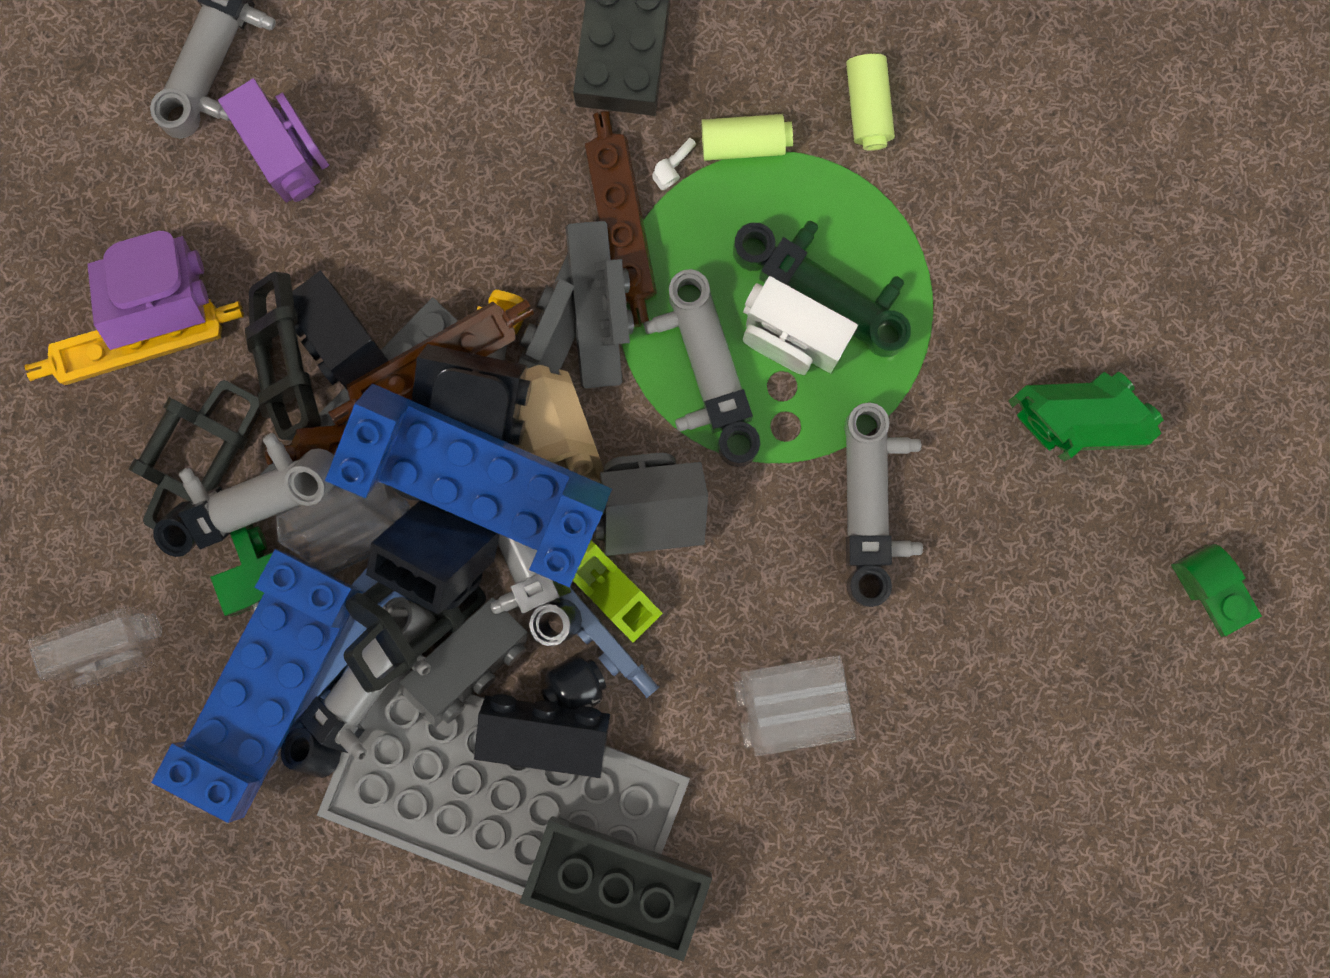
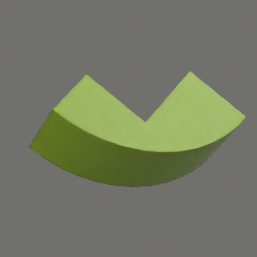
(615, 593)

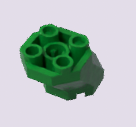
(1088, 415)

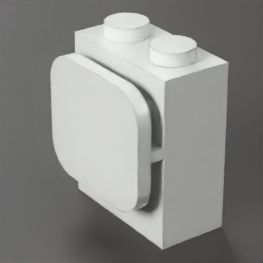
(794, 328)

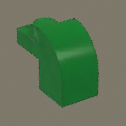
(1217, 582)
(236, 585)

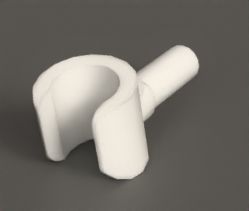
(664, 171)

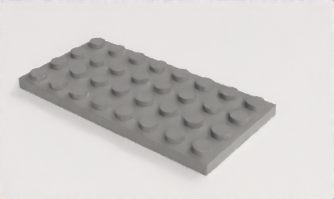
(484, 816)

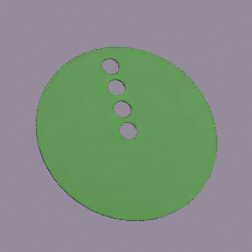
(857, 240)

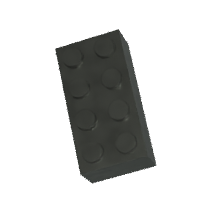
(621, 55)
(616, 888)

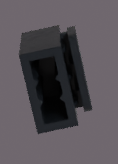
(473, 390)
(432, 557)

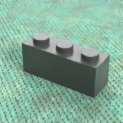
(465, 664)

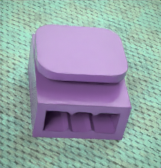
(275, 141)
(146, 289)

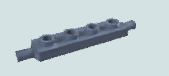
(614, 655)

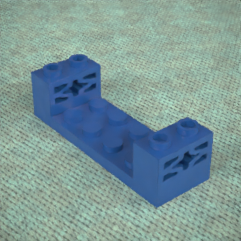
(470, 477)
(259, 689)

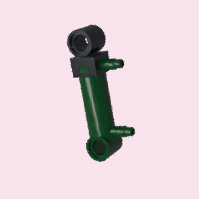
(792, 267)

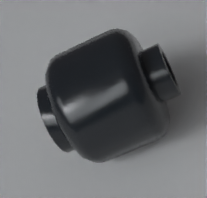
(574, 683)

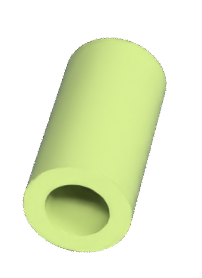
(870, 101)
(745, 137)

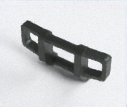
(259, 338)
(164, 430)
(381, 625)

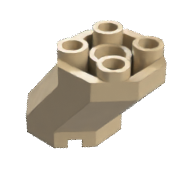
(557, 424)

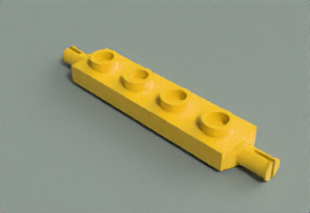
(90, 356)

